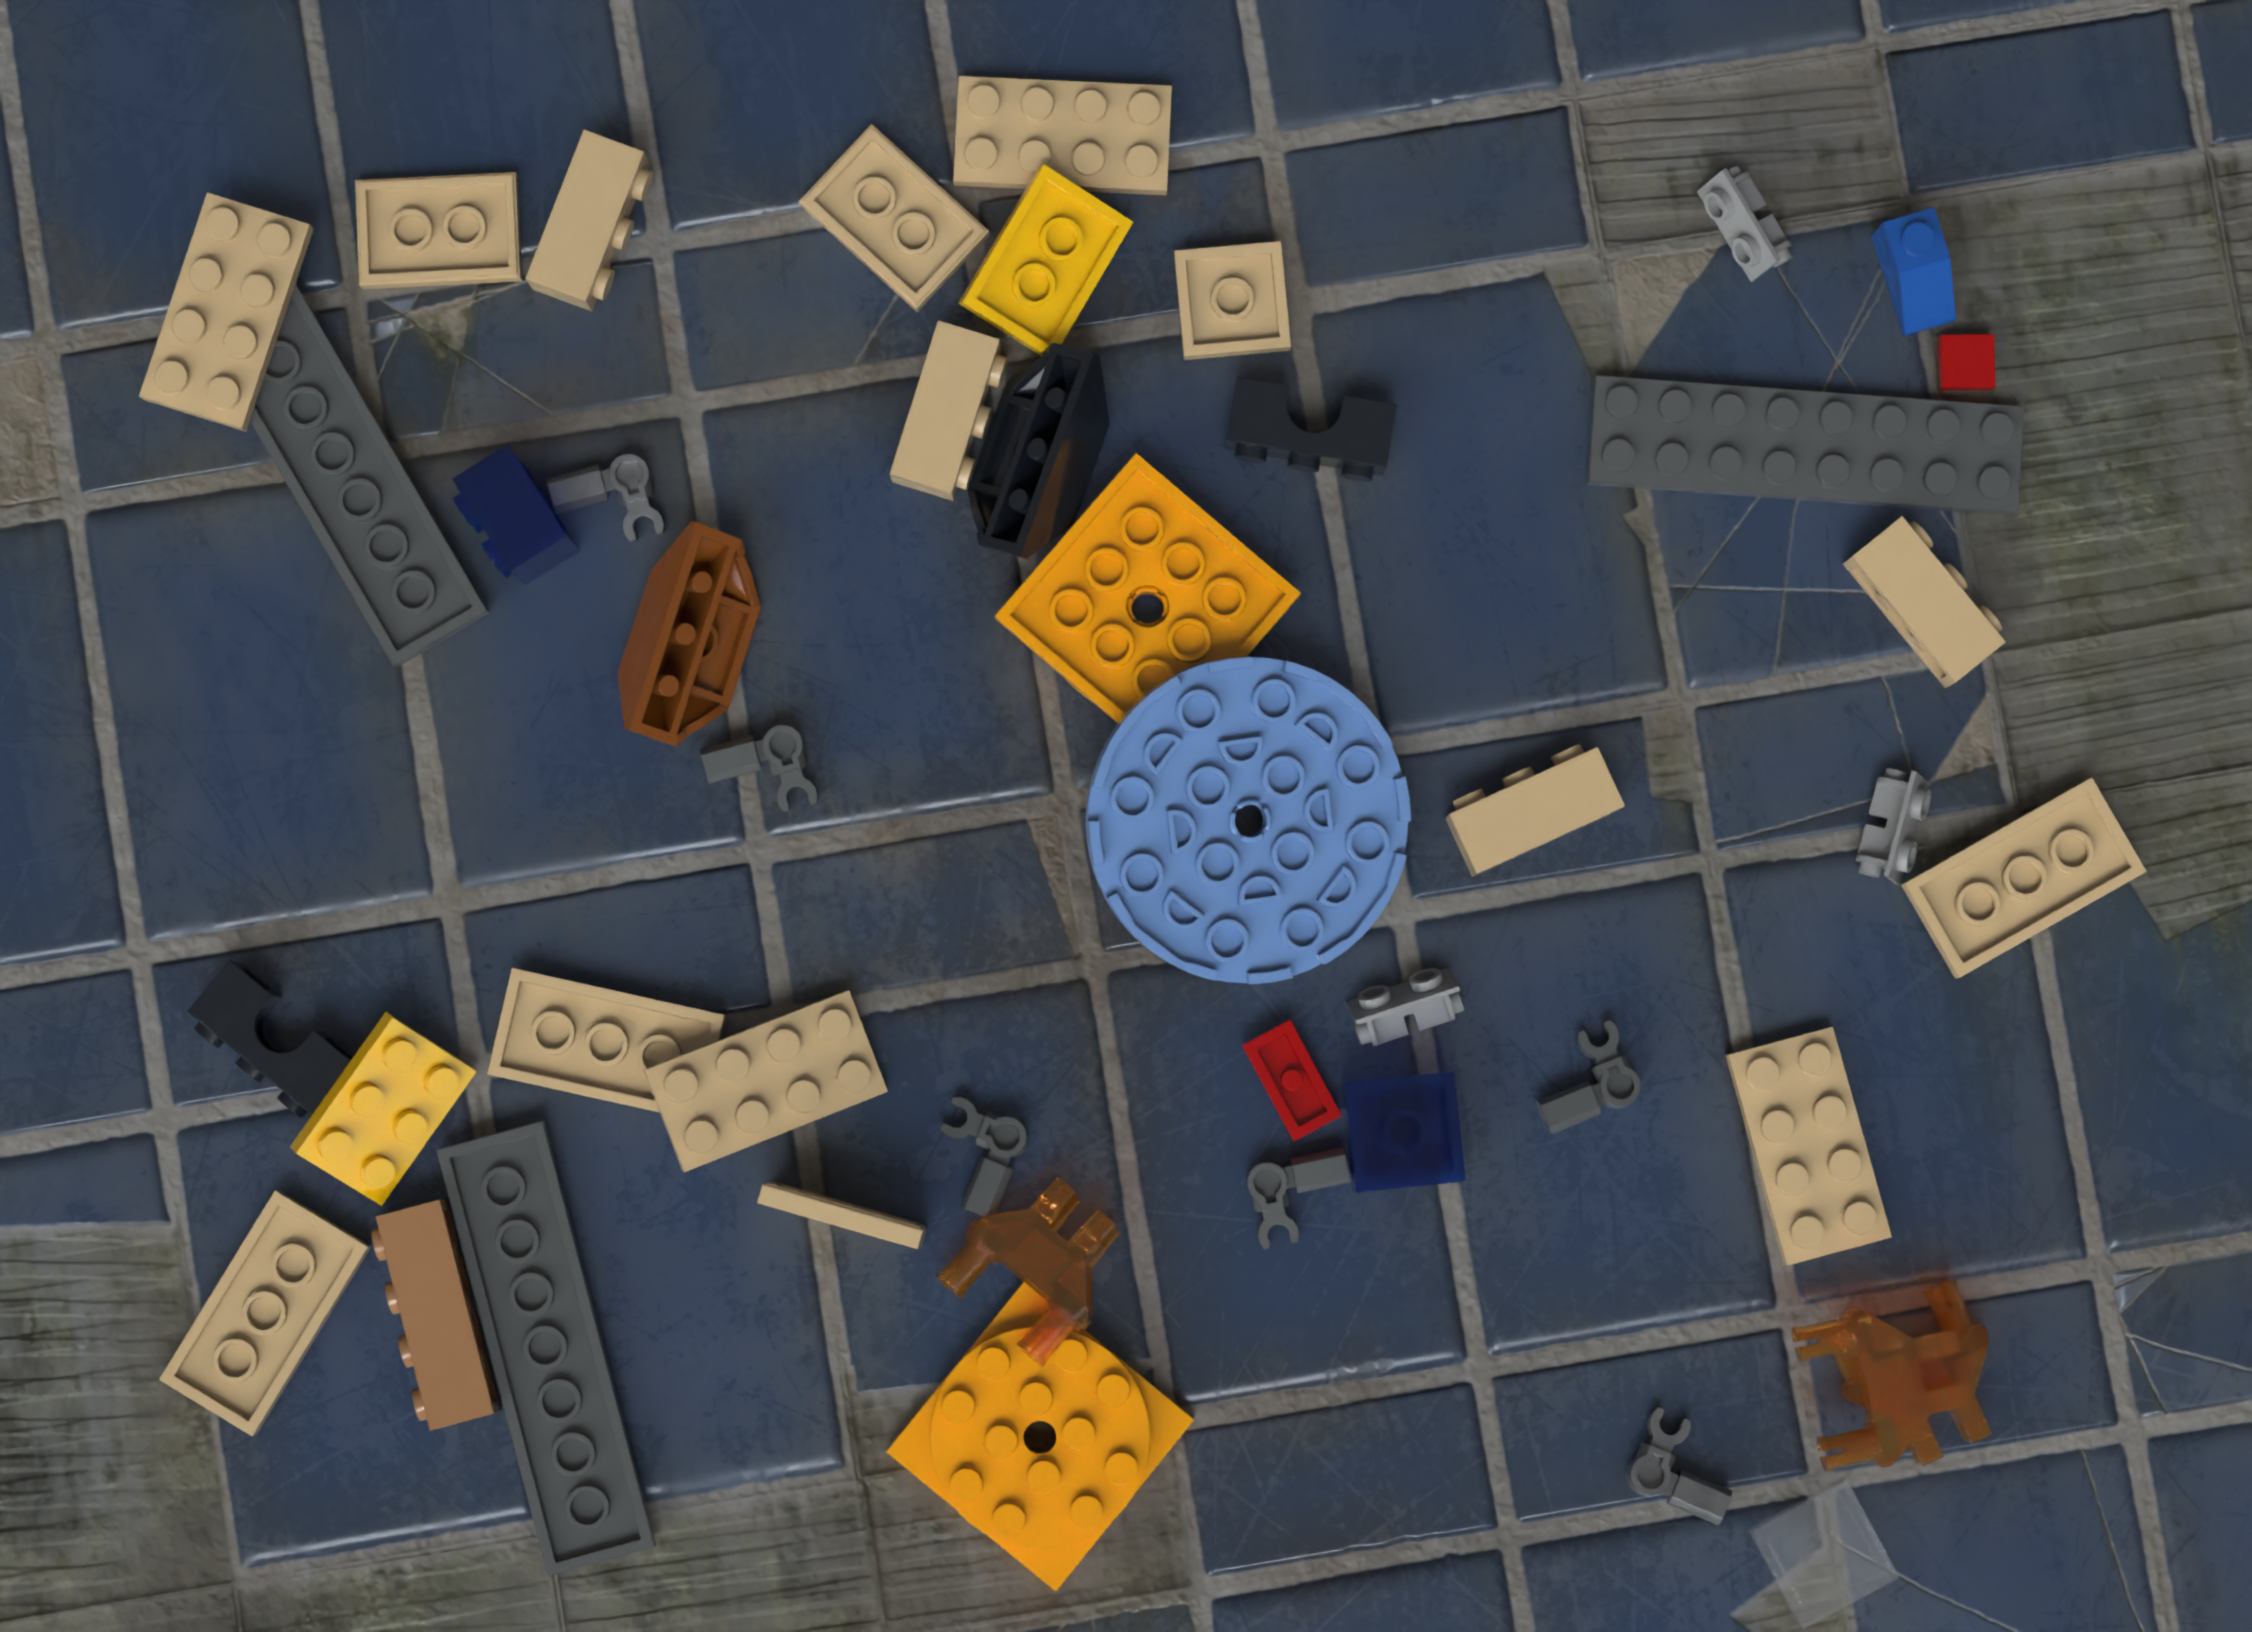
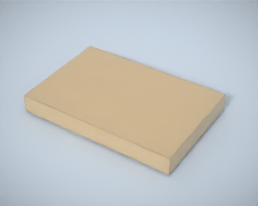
(894, 218)
(438, 230)
(842, 1214)

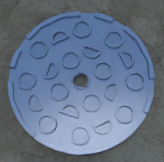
(1169, 805)

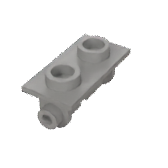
(1730, 202)
(1902, 806)
(1427, 995)

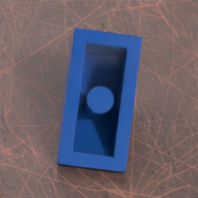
(1916, 270)

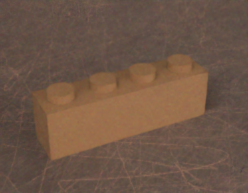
(437, 1314)

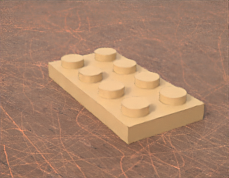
(1085, 131)
(226, 312)
(2023, 878)
(592, 1037)
(765, 1080)
(1808, 1146)
(265, 1313)

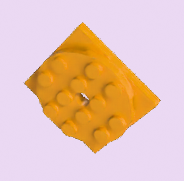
(1135, 543)
(1052, 1502)

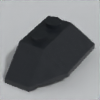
(1040, 452)

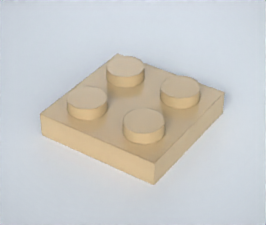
(1232, 300)

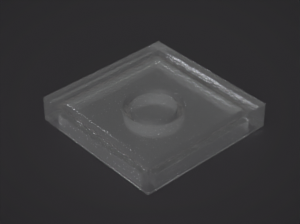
(1823, 1553)

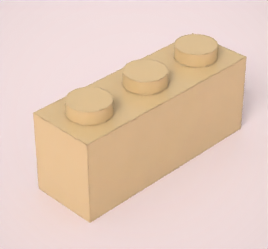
(590, 221)
(948, 411)
(1926, 601)
(1533, 808)

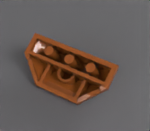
(688, 636)

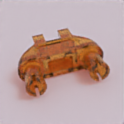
(1040, 1258)
(1941, 1370)
(1887, 1381)

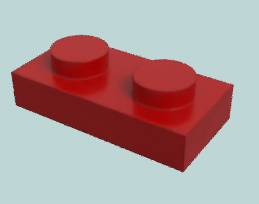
(1291, 1080)

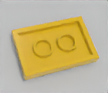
(1045, 261)
(383, 1109)

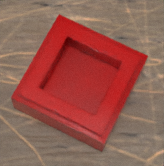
(1966, 362)

